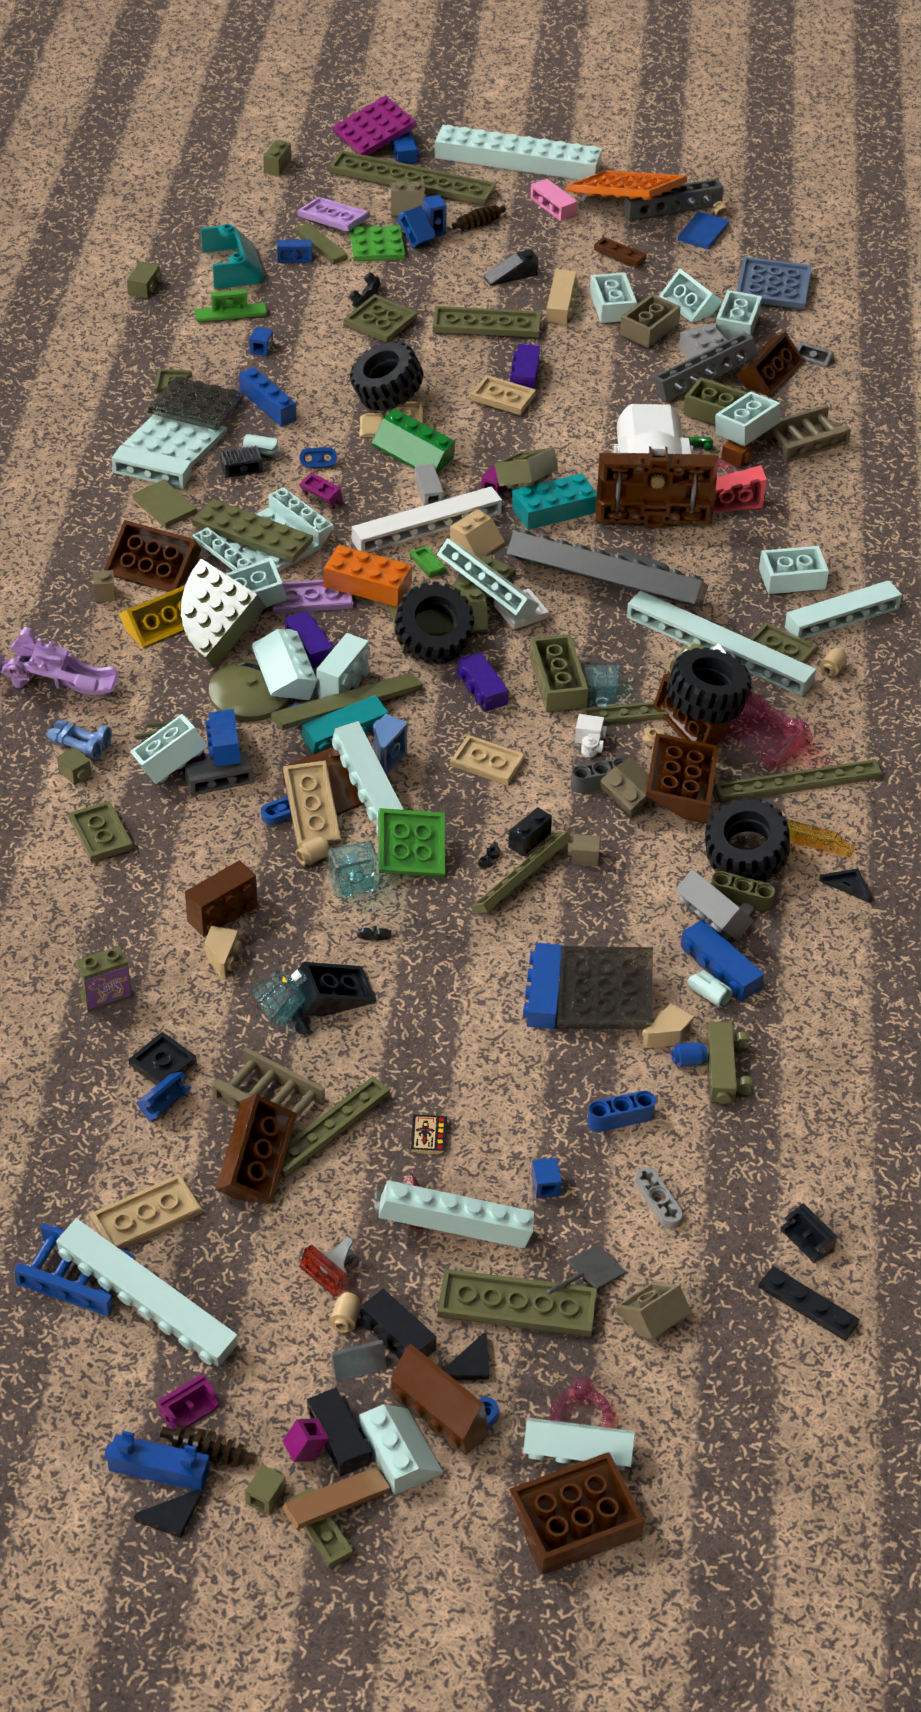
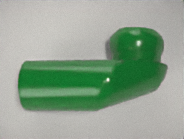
(707, 442)

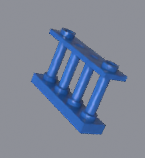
(54, 1283)

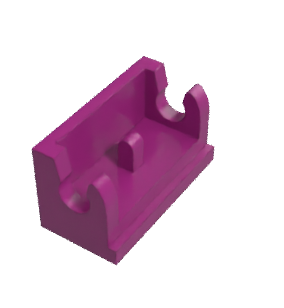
(322, 489)
(188, 1403)

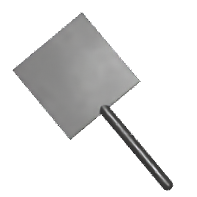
(594, 1267)

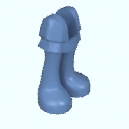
(66, 734)

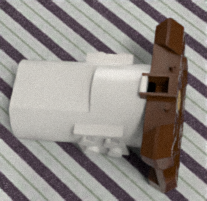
(654, 473)

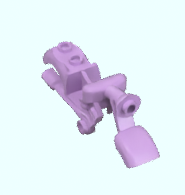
(55, 664)

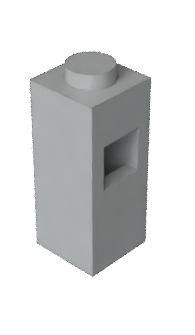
(428, 484)

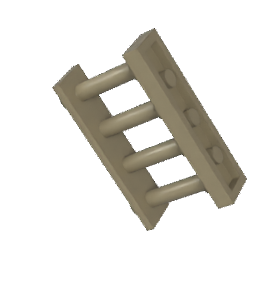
(810, 445)
(231, 1096)

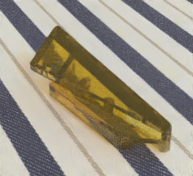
(819, 838)

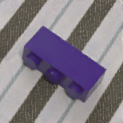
(525, 365)
(312, 638)
(482, 682)

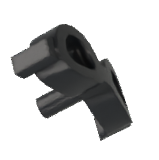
(492, 852)
(375, 934)
(301, 1024)

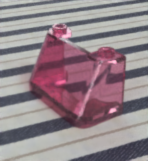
(769, 732)

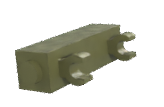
(722, 1062)

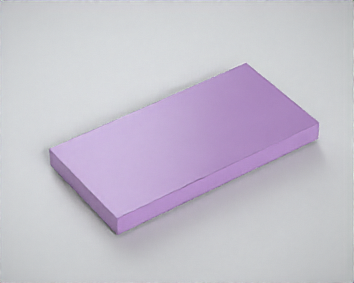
(333, 214)
(311, 597)

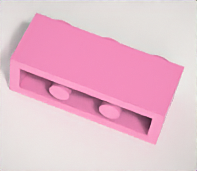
(554, 199)

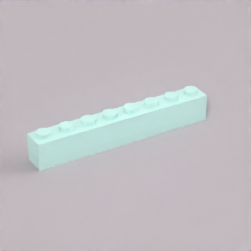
(147, 1293)

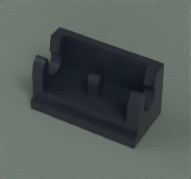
(809, 1233)

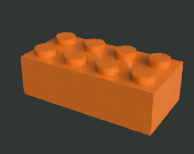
(367, 575)

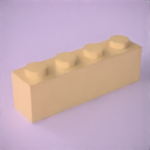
(562, 296)

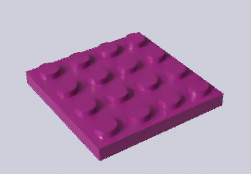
(374, 126)

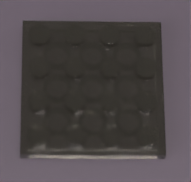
(196, 403)
(605, 988)

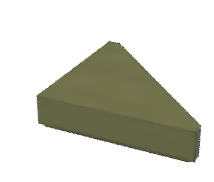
(166, 376)

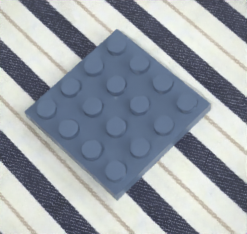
(776, 281)

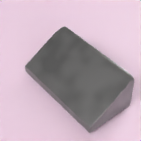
(815, 354)
(358, 1360)

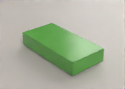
(428, 562)

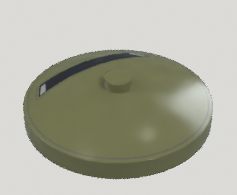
(244, 689)

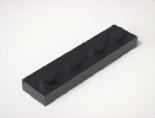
(809, 1303)

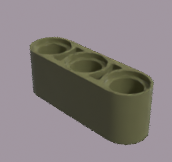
(743, 889)

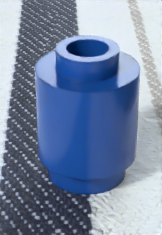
(689, 1054)

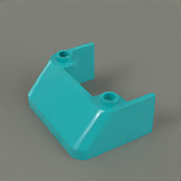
(243, 265)

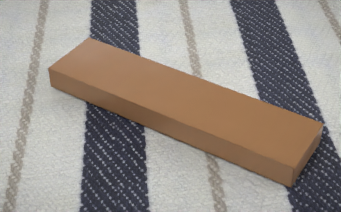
(336, 1498)

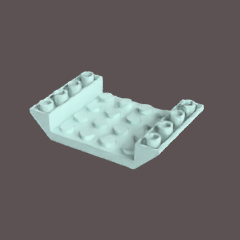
(284, 509)

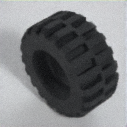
(386, 375)
(436, 598)
(709, 685)
(748, 817)

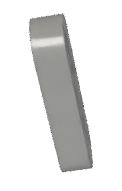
(658, 1208)

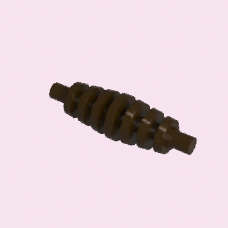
(479, 217)
(209, 1445)

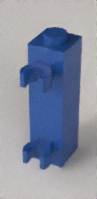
(157, 1462)

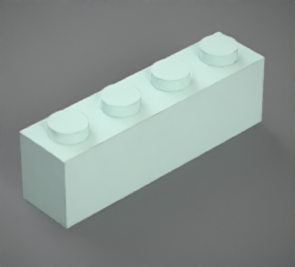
(151, 466)
(577, 1442)

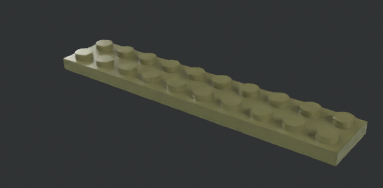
(435, 181)

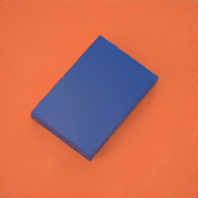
(703, 230)

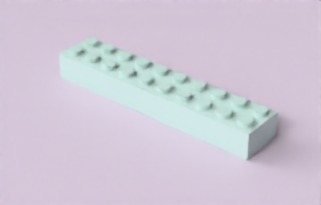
(517, 152)

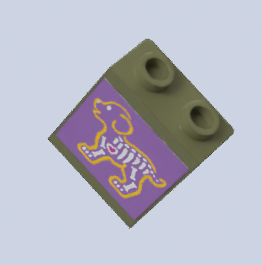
(104, 979)

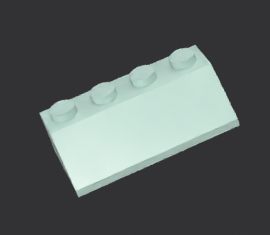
(285, 665)

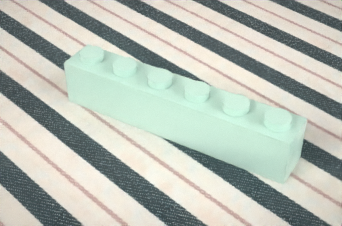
(488, 579)
(843, 610)
(364, 770)
(456, 1214)

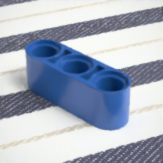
(621, 1111)

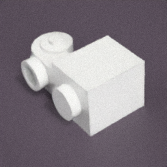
(589, 733)

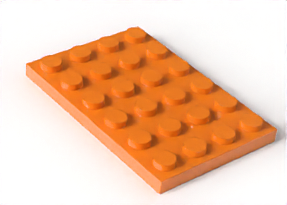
(626, 184)

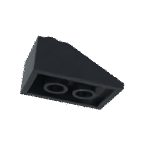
(334, 988)

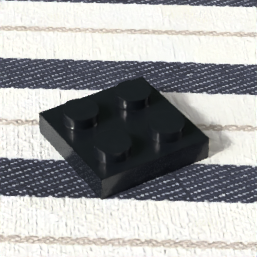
(161, 1058)

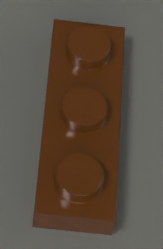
(620, 251)

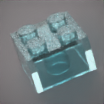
(353, 869)

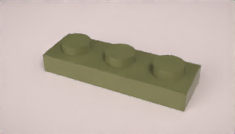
(327, 1538)

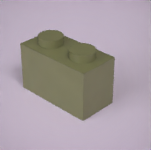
(277, 157)
(144, 279)

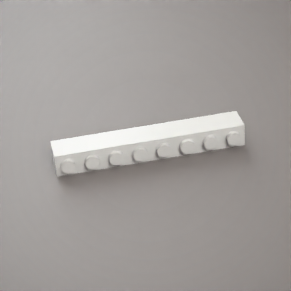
(423, 520)

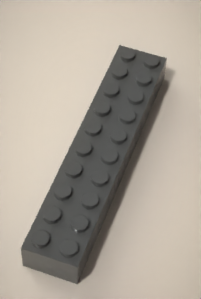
(608, 569)

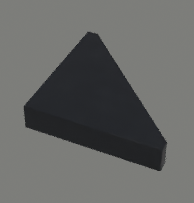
(849, 882)
(472, 1362)
(171, 1515)

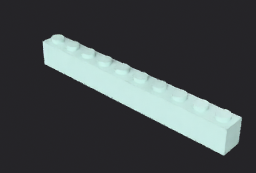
(690, 628)

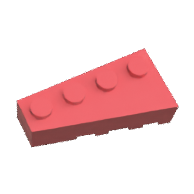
(740, 490)

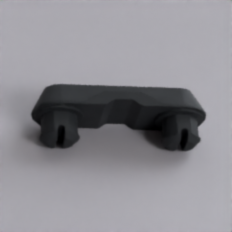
(373, 284)

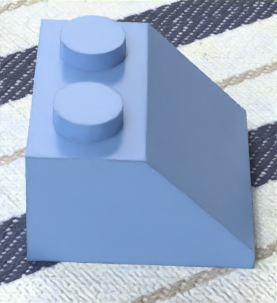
(390, 741)

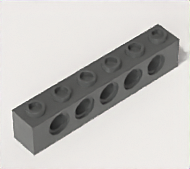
(687, 197)
(706, 365)

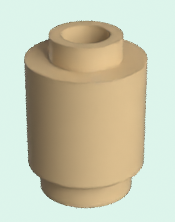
(833, 662)
(312, 851)
(345, 1312)

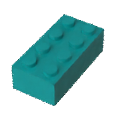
(554, 501)

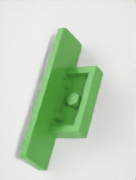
(229, 306)

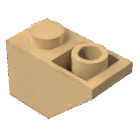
(221, 948)
(668, 1028)

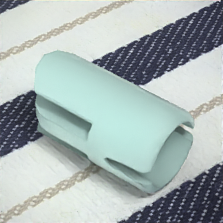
(266, 445)
(710, 988)

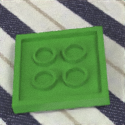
(377, 243)
(411, 842)

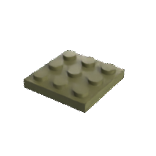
(380, 318)

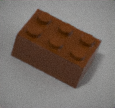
(221, 898)

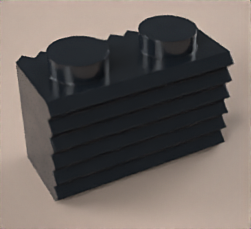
(241, 461)
(530, 831)

